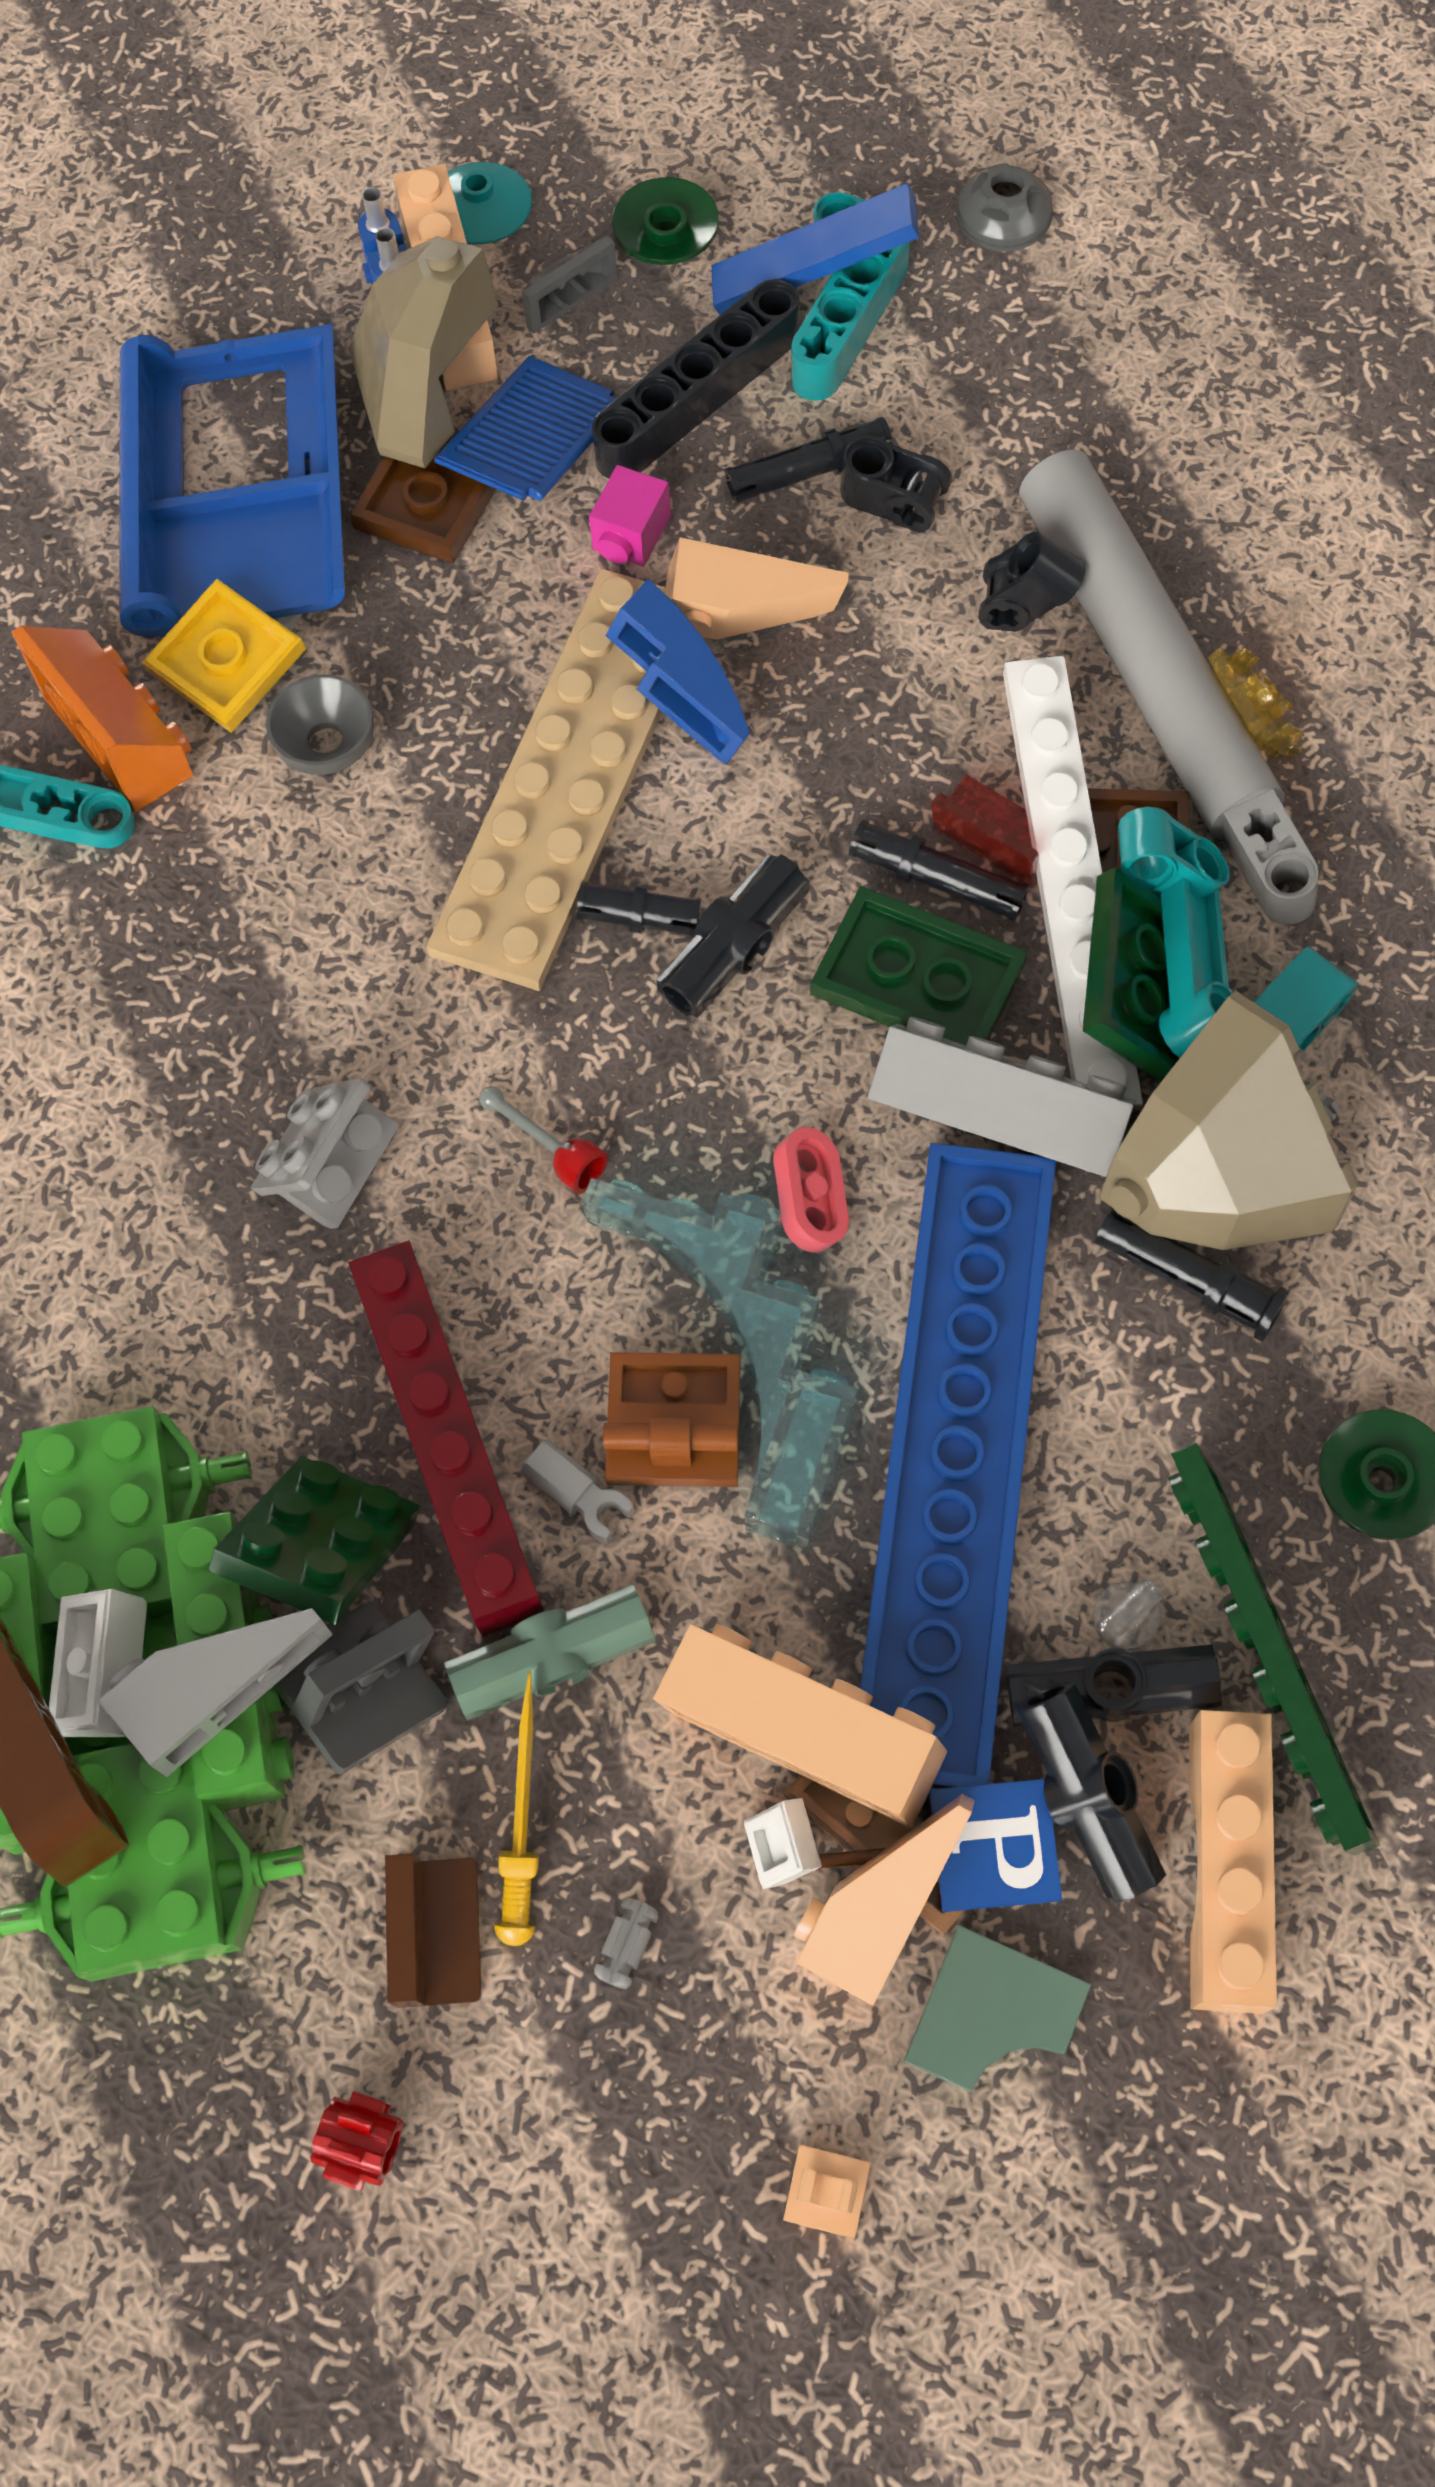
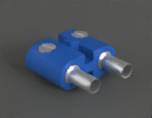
(378, 234)

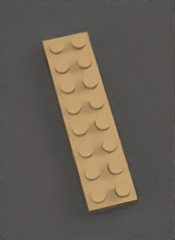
(552, 804)

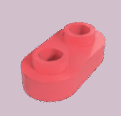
(814, 1200)

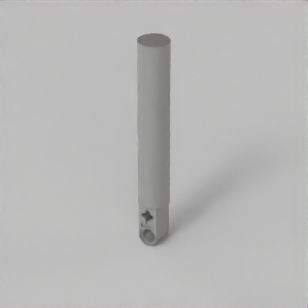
(1173, 683)

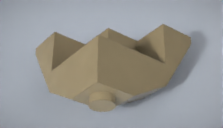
(408, 336)
(1232, 1143)

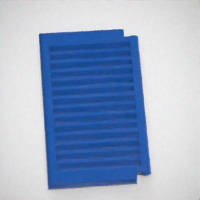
(528, 430)

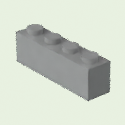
(1000, 1097)

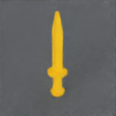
(518, 1865)

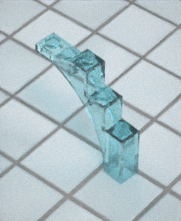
(800, 1412)

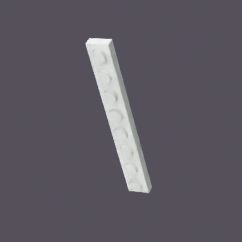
(1067, 849)

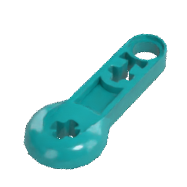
(25, 791)

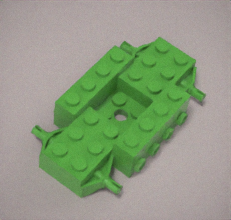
(124, 1511)

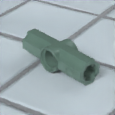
(551, 1646)

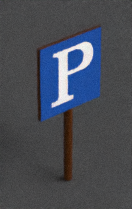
(1001, 1854)

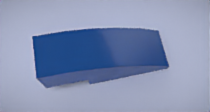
(681, 671)

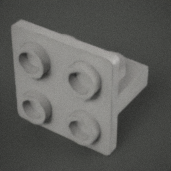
(326, 1150)

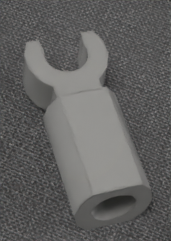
(574, 1488)

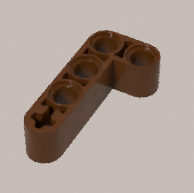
(42, 1790)

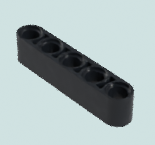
(697, 378)

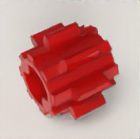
(356, 2141)

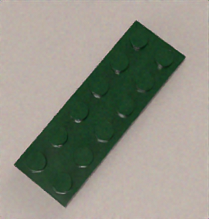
(1280, 1675)

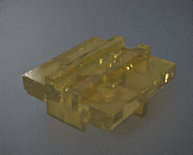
(1257, 702)

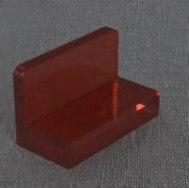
(988, 827)

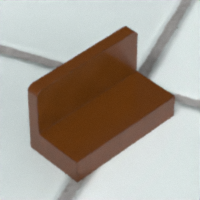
(432, 1931)

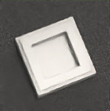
(782, 1843)

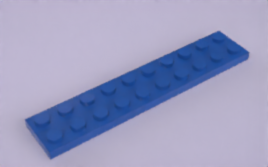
(959, 1450)

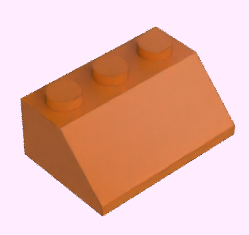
(106, 712)

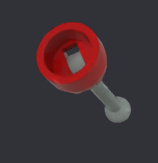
(573, 1161)

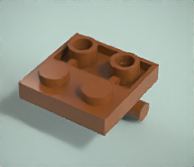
(673, 1419)

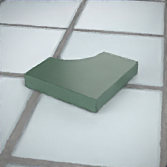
(989, 2006)

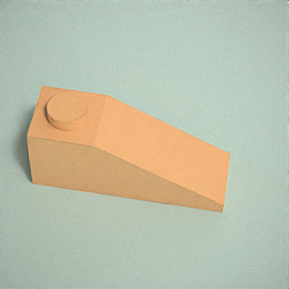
(744, 591)
(874, 1908)

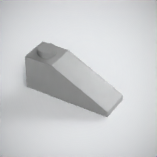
(199, 1687)

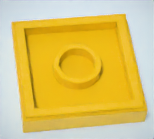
(224, 655)

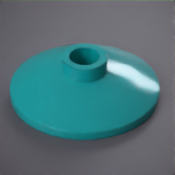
(489, 200)

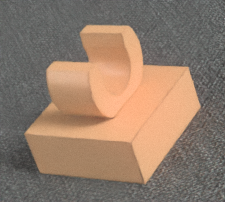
(827, 2191)

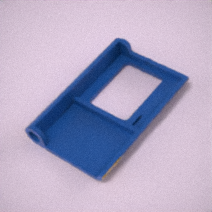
(263, 540)

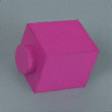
(629, 516)

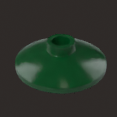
(665, 221)
(1385, 1443)

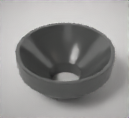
(1004, 221)
(314, 705)

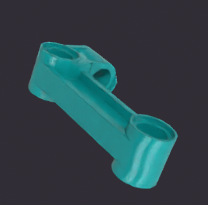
(1187, 879)

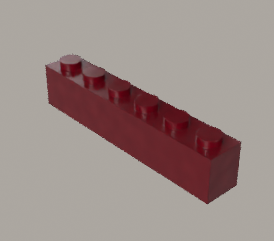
(446, 1439)

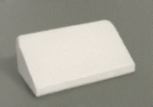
(93, 1642)

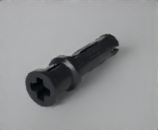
(1217, 1285)

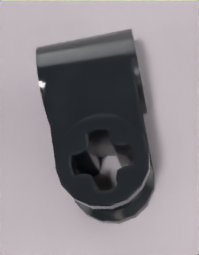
(890, 483)
(1028, 582)

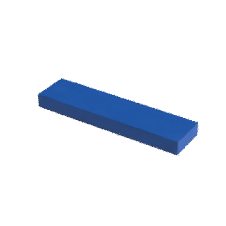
(820, 246)

